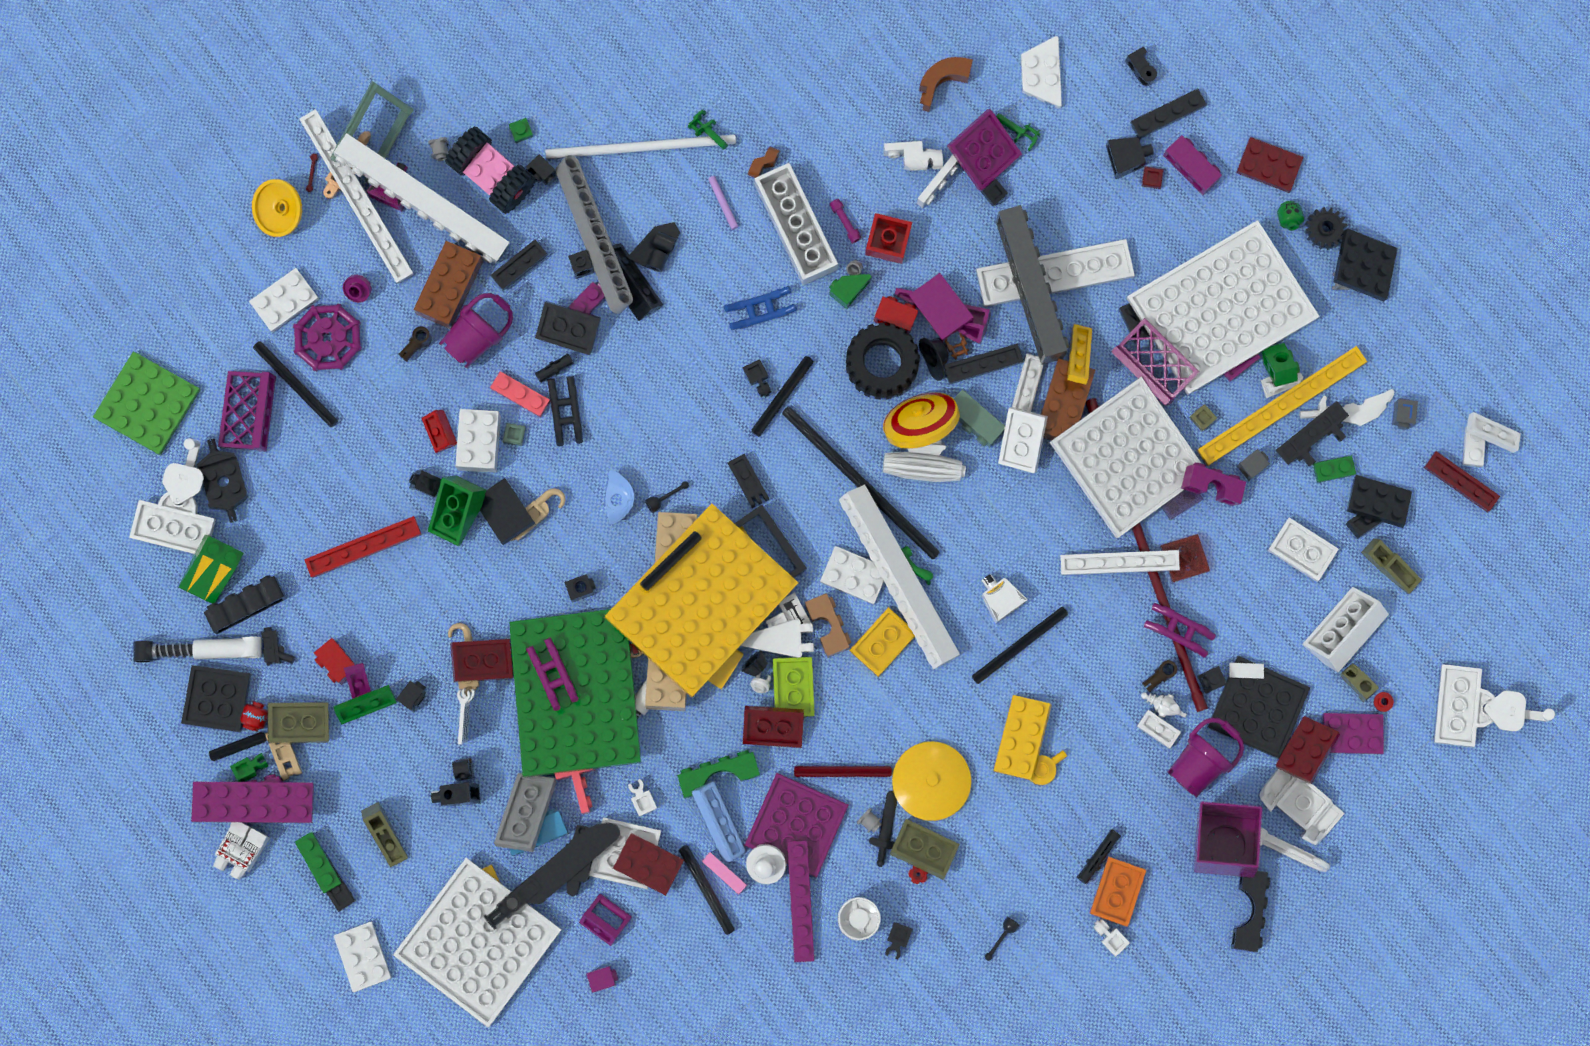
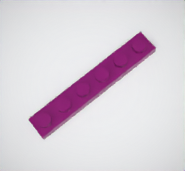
(800, 901)

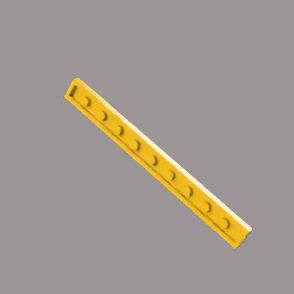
(1282, 406)

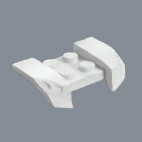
(1302, 804)

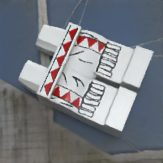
(241, 848)

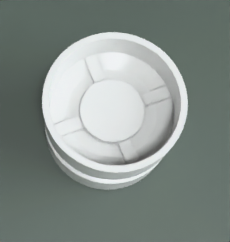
(858, 918)

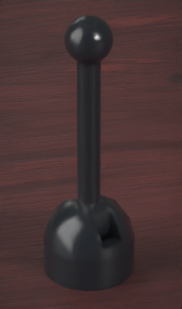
(654, 503)
(1009, 926)

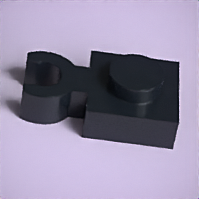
(899, 937)

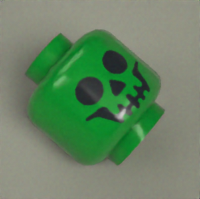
(1290, 215)

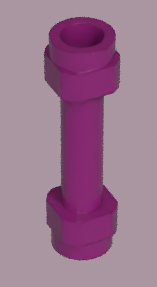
(853, 234)

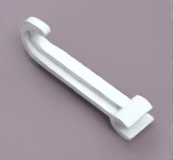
(1293, 852)

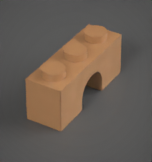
(836, 640)

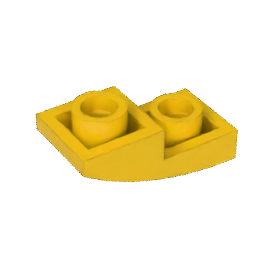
(725, 671)

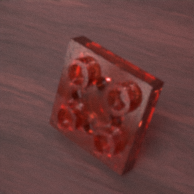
(1191, 548)

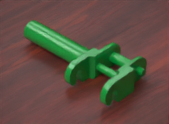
(707, 128)
(1019, 130)

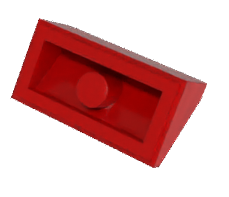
(439, 430)

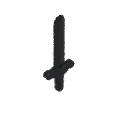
(884, 841)

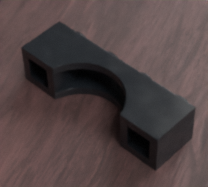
(1248, 935)

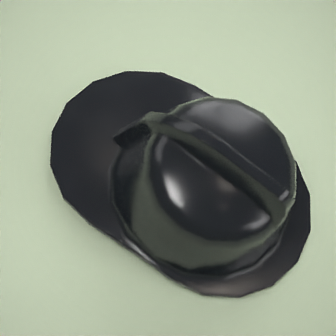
(935, 356)

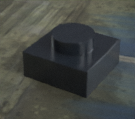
(994, 192)

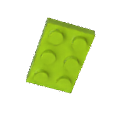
(794, 684)

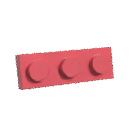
(520, 394)

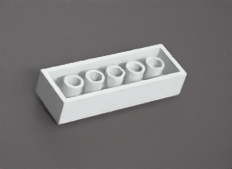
(796, 224)

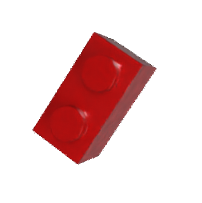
(896, 313)
(334, 659)

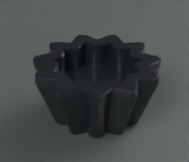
(755, 664)

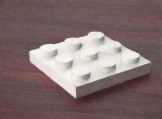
(603, 864)

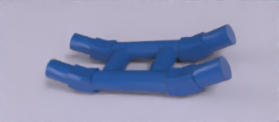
(749, 305)

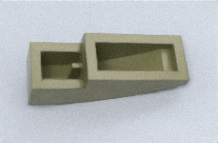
(1391, 565)

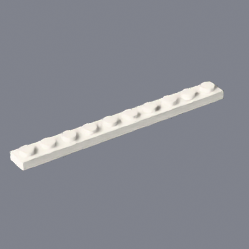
(357, 198)

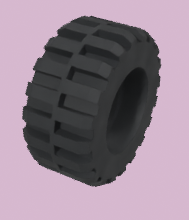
(890, 337)

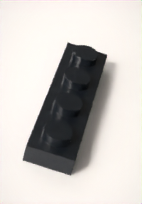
(1168, 113)
(983, 364)

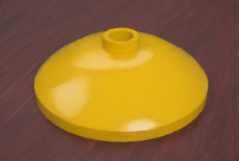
(269, 208)

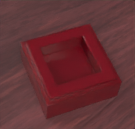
(1152, 177)

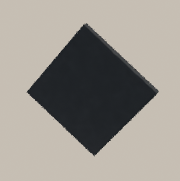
(1261, 709)

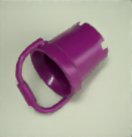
(472, 334)
(1201, 762)

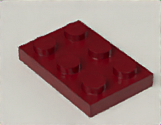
(1269, 164)
(481, 660)
(773, 726)
(1307, 749)
(648, 864)

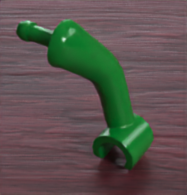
(922, 573)

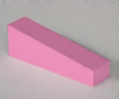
(724, 873)

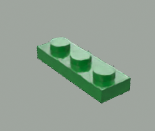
(365, 704)
(318, 862)

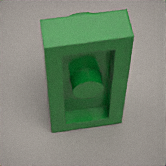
(1334, 469)

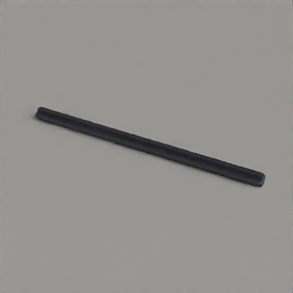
(859, 481)

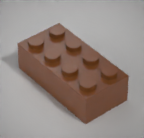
(448, 285)
(1064, 400)

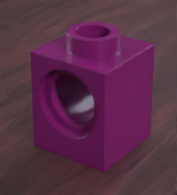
(602, 979)

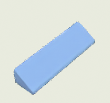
(718, 822)

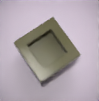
(1203, 417)

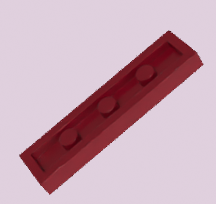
(1461, 481)

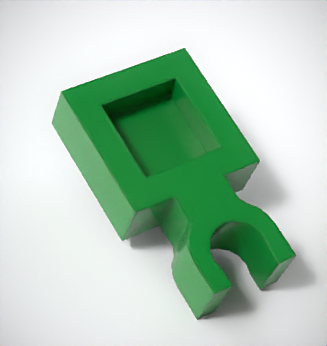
(246, 769)

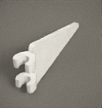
(782, 639)

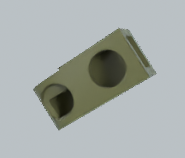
(1359, 682)

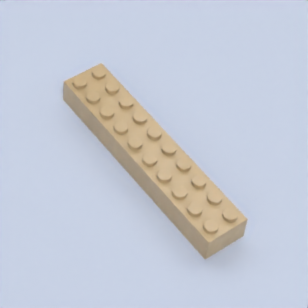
(661, 690)

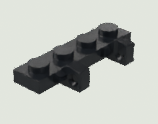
(1325, 423)

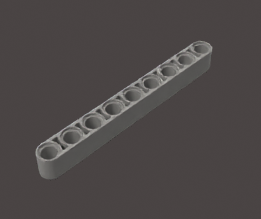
(594, 234)

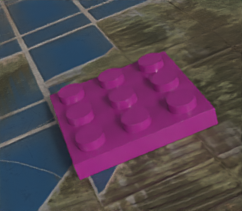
(984, 149)

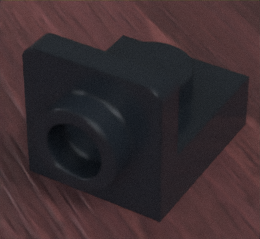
(424, 483)

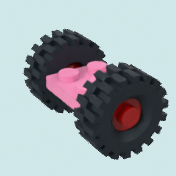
(490, 170)

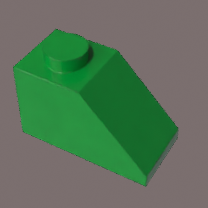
(848, 288)

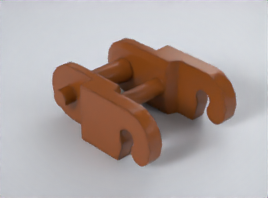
(951, 348)

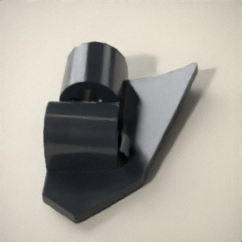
(656, 247)

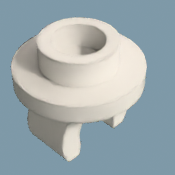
(760, 685)

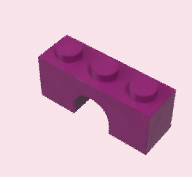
(1229, 488)

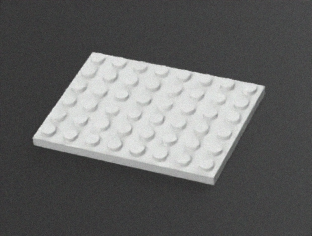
(1224, 305)

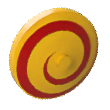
(921, 420)

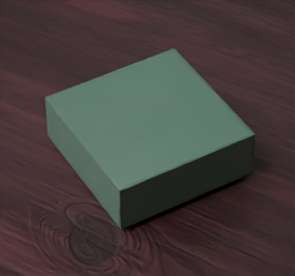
(514, 434)

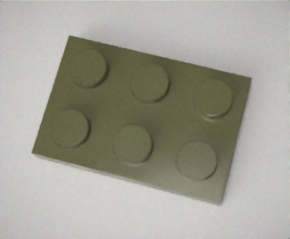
(298, 723)
(924, 849)

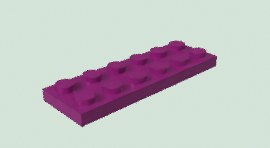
(252, 802)

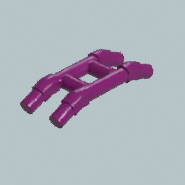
(1169, 631)
(541, 671)

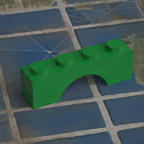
(742, 766)

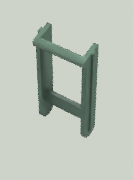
(405, 111)

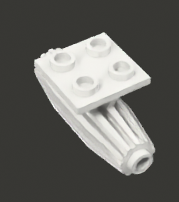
(924, 464)

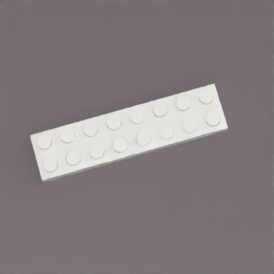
(1063, 271)

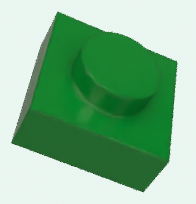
(520, 130)

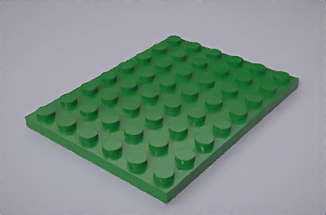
(598, 727)

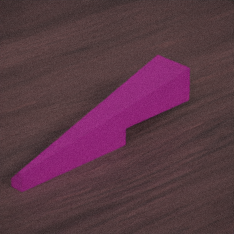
(974, 329)

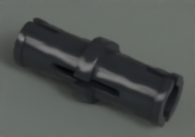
(554, 368)

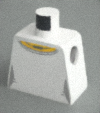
(1001, 597)

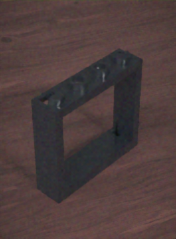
(778, 536)

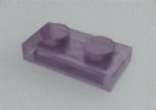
(1181, 503)

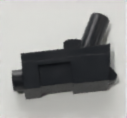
(272, 652)

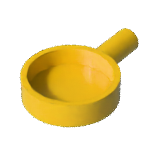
(1046, 768)

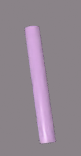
(723, 203)

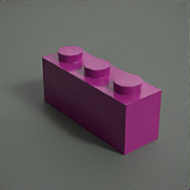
(1192, 164)

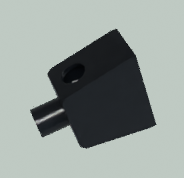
(1127, 155)
(463, 794)

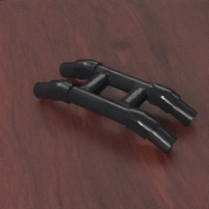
(556, 403)

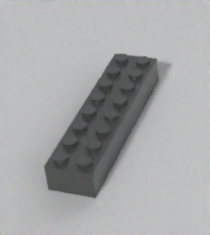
(1031, 284)

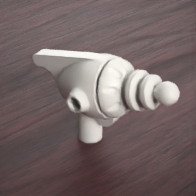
(1164, 704)

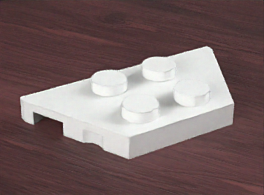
(1042, 72)

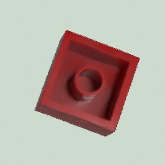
(888, 238)

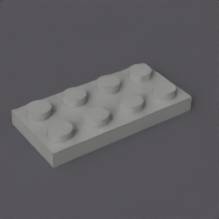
(525, 812)

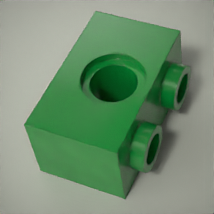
(1280, 365)

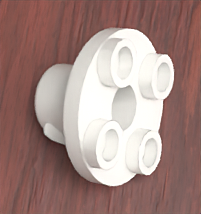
(766, 864)

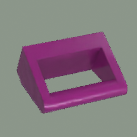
(599, 926)

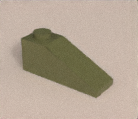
(383, 834)

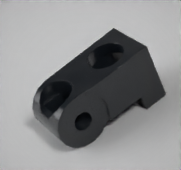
(1140, 67)

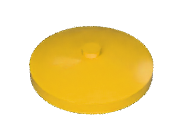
(931, 781)

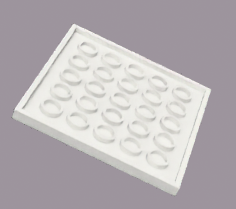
(1126, 457)
(465, 955)

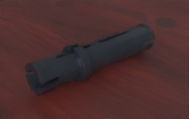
(1097, 858)

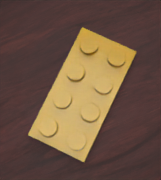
(1022, 737)

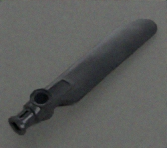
(557, 870)

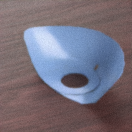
(618, 485)

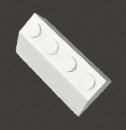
(1346, 629)

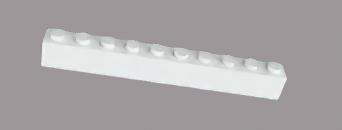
(420, 198)
(899, 577)

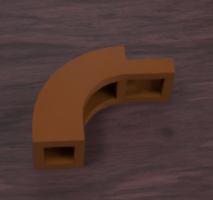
(944, 70)

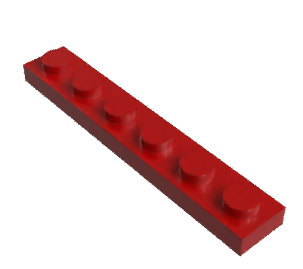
(362, 547)

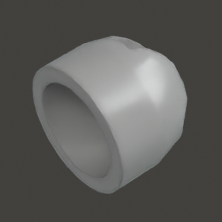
(854, 267)

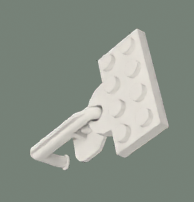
(171, 523)
(1462, 707)

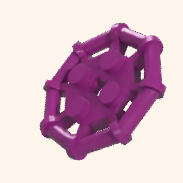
(326, 326)

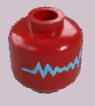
(254, 716)

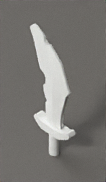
(1357, 414)

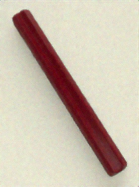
(842, 771)

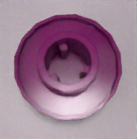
(357, 288)

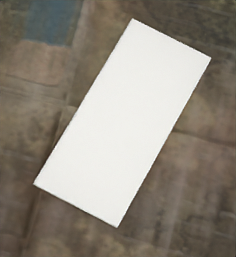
(1246, 670)

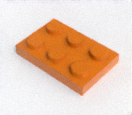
(1117, 891)

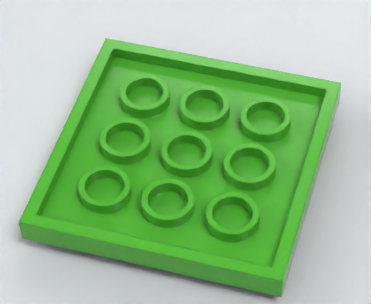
(146, 403)

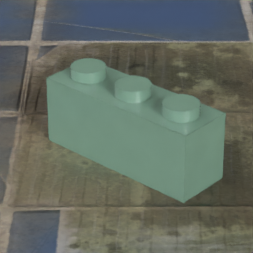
(978, 420)

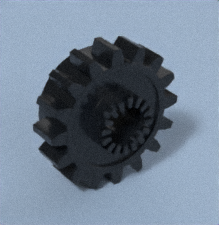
(1316, 232)

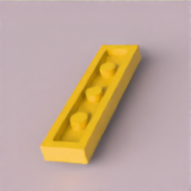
(1079, 354)

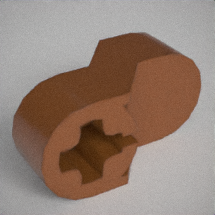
(764, 162)

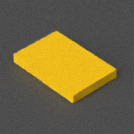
(882, 642)

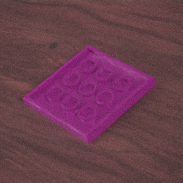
(797, 814)

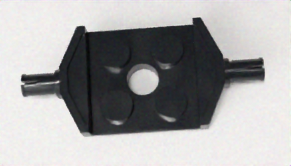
(219, 465)

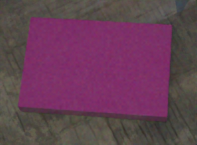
(941, 306)

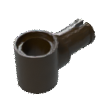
(414, 344)
(1159, 676)

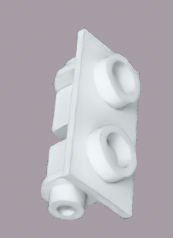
(1270, 389)

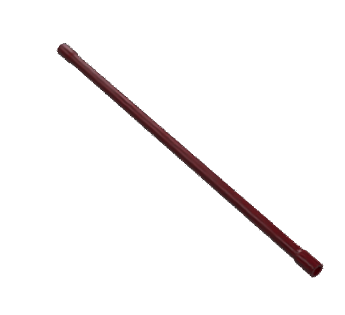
(1196, 693)

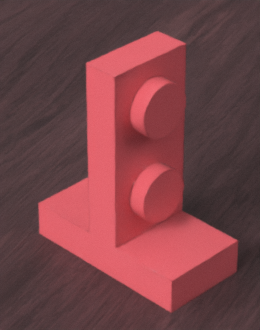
(580, 785)

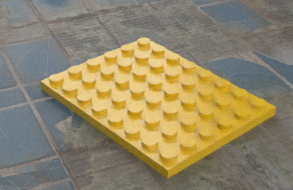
(703, 603)

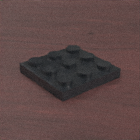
(1365, 265)
(215, 698)

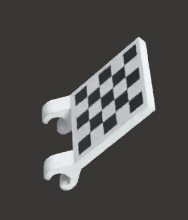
(464, 714)

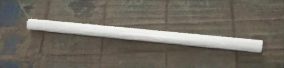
(636, 146)

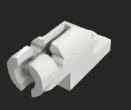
(913, 155)

